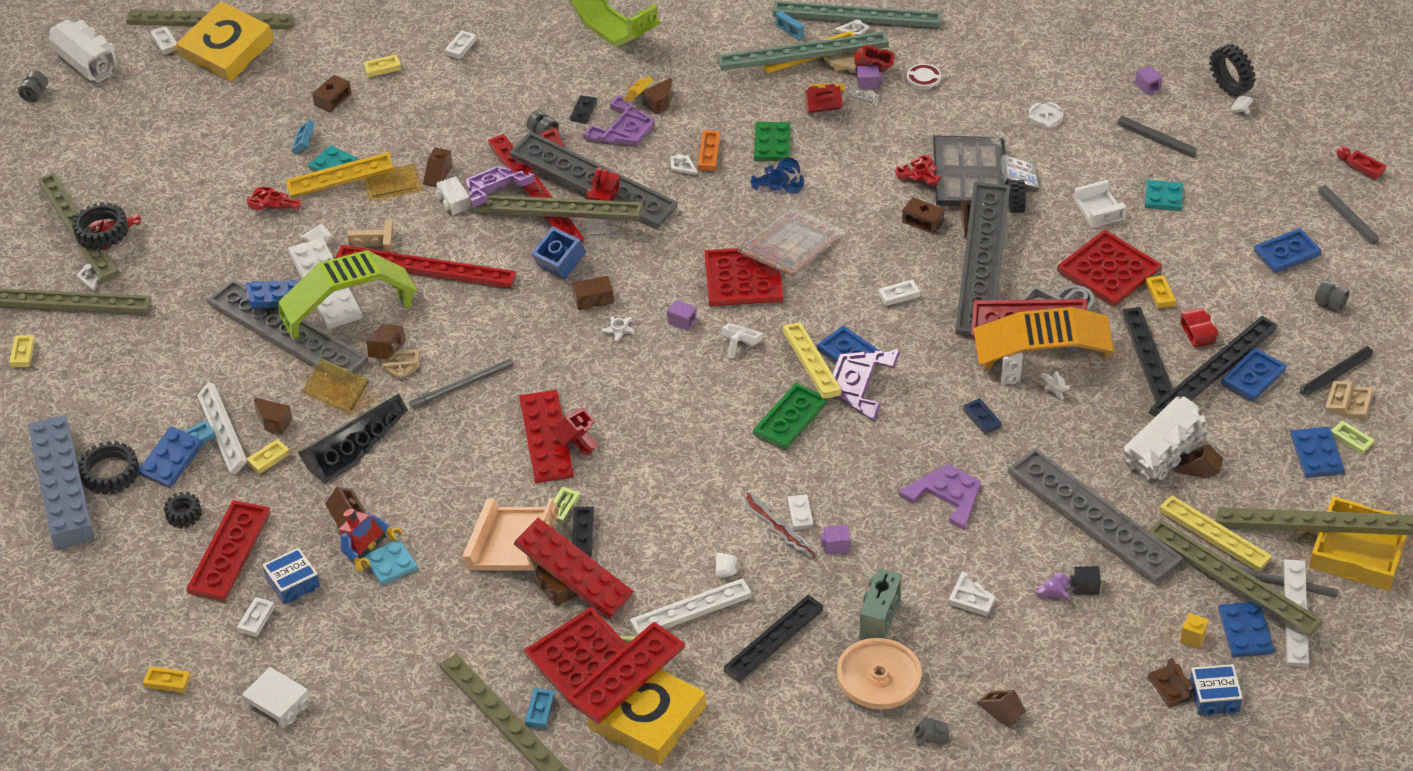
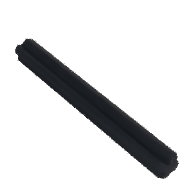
(1336, 371)

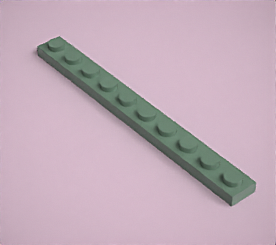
(864, 14)
(801, 51)

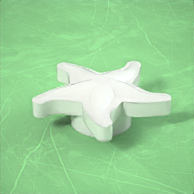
(619, 327)
(1055, 384)

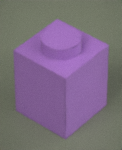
(868, 77)
(1148, 80)
(682, 315)
(836, 539)

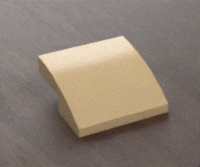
(1349, 400)

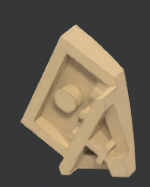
(841, 62)
(401, 363)

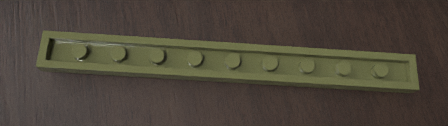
(191, 18)
(560, 207)
(67, 210)
(75, 301)
(1315, 521)
(1237, 579)
(500, 715)

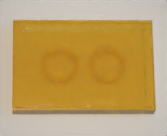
(392, 183)
(335, 386)

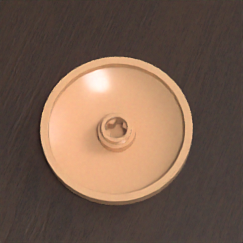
(879, 673)

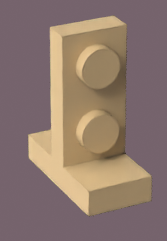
(373, 238)

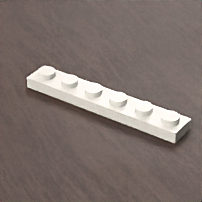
(222, 427)
(1295, 589)
(693, 606)

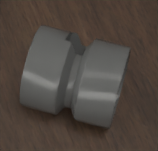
(33, 86)
(540, 122)
(1332, 295)

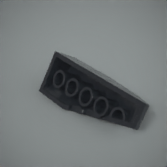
(350, 442)

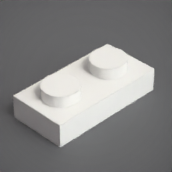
(164, 40)
(460, 45)
(899, 292)
(800, 512)
(255, 617)

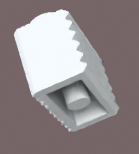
(453, 195)

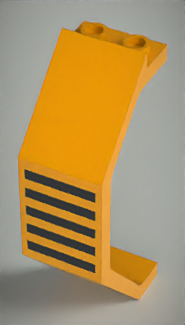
(1042, 331)

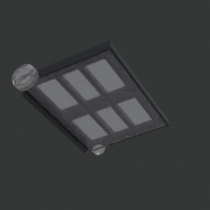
(966, 161)

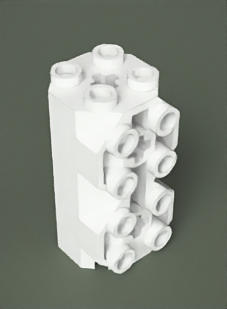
(83, 50)
(1164, 438)

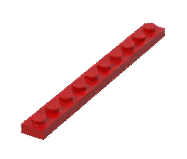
(502, 148)
(442, 268)

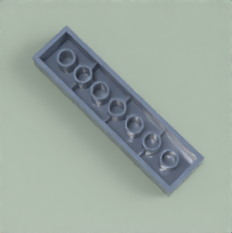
(60, 482)

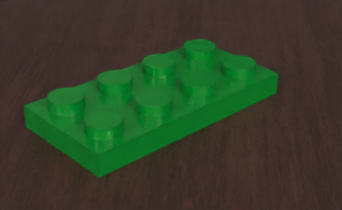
(790, 416)

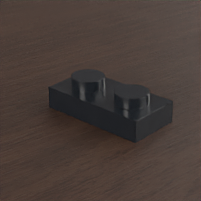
(583, 109)

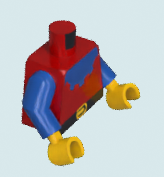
(361, 535)

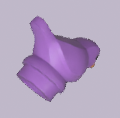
(1054, 587)

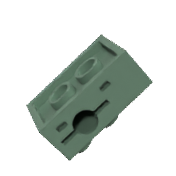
(880, 604)

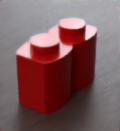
(871, 56)
(1198, 327)

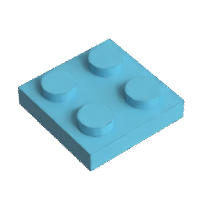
(390, 562)

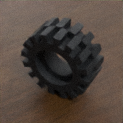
(1017, 196)
(183, 518)

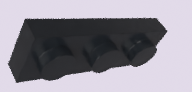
(583, 529)

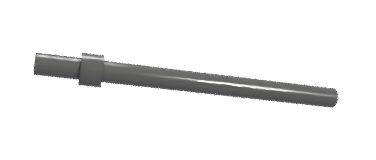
(429, 397)
(1280, 580)

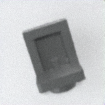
(931, 730)

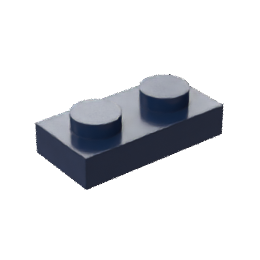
(982, 416)

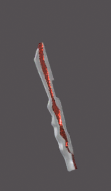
(778, 526)

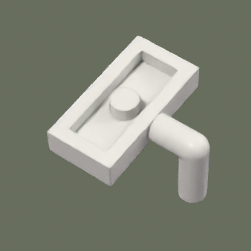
(737, 333)

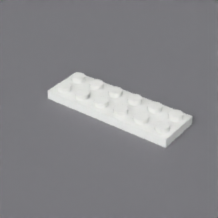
(339, 306)

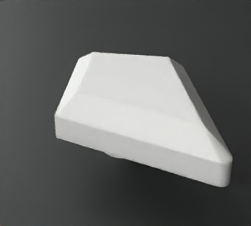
(855, 26)
(1242, 104)
(682, 164)
(317, 233)
(88, 277)
(725, 565)

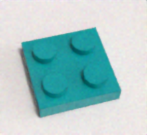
(329, 158)
(1163, 195)

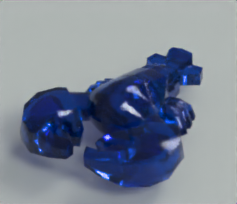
(778, 178)

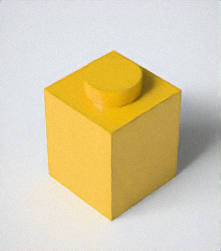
(1194, 631)

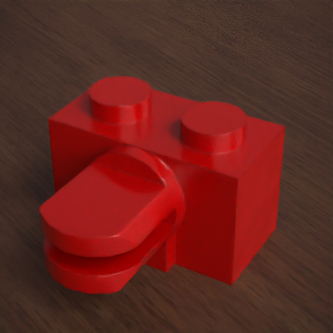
(823, 98)
(604, 186)
(574, 429)

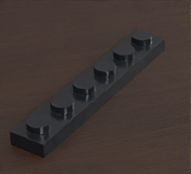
(773, 638)

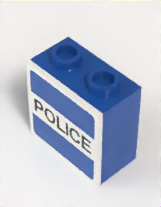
(291, 576)
(1216, 690)

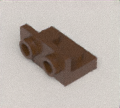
(1172, 684)

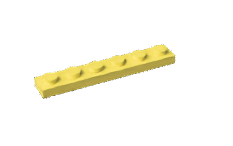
(812, 360)
(1215, 533)

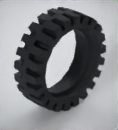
(1223, 76)
(97, 213)
(112, 483)

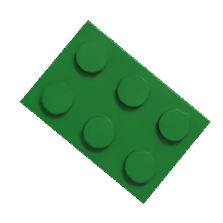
(772, 141)

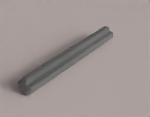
(1157, 136)
(1348, 214)

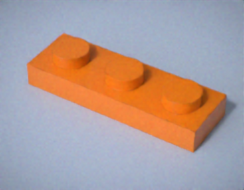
(709, 150)

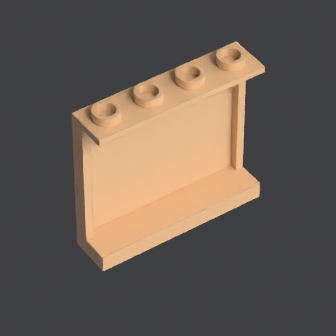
(496, 532)

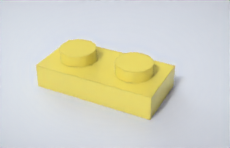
(382, 66)
(22, 351)
(268, 456)

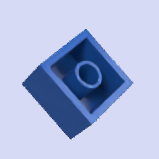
(558, 252)

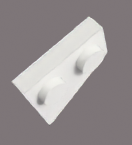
(971, 596)

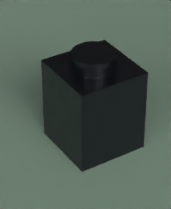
(1086, 580)

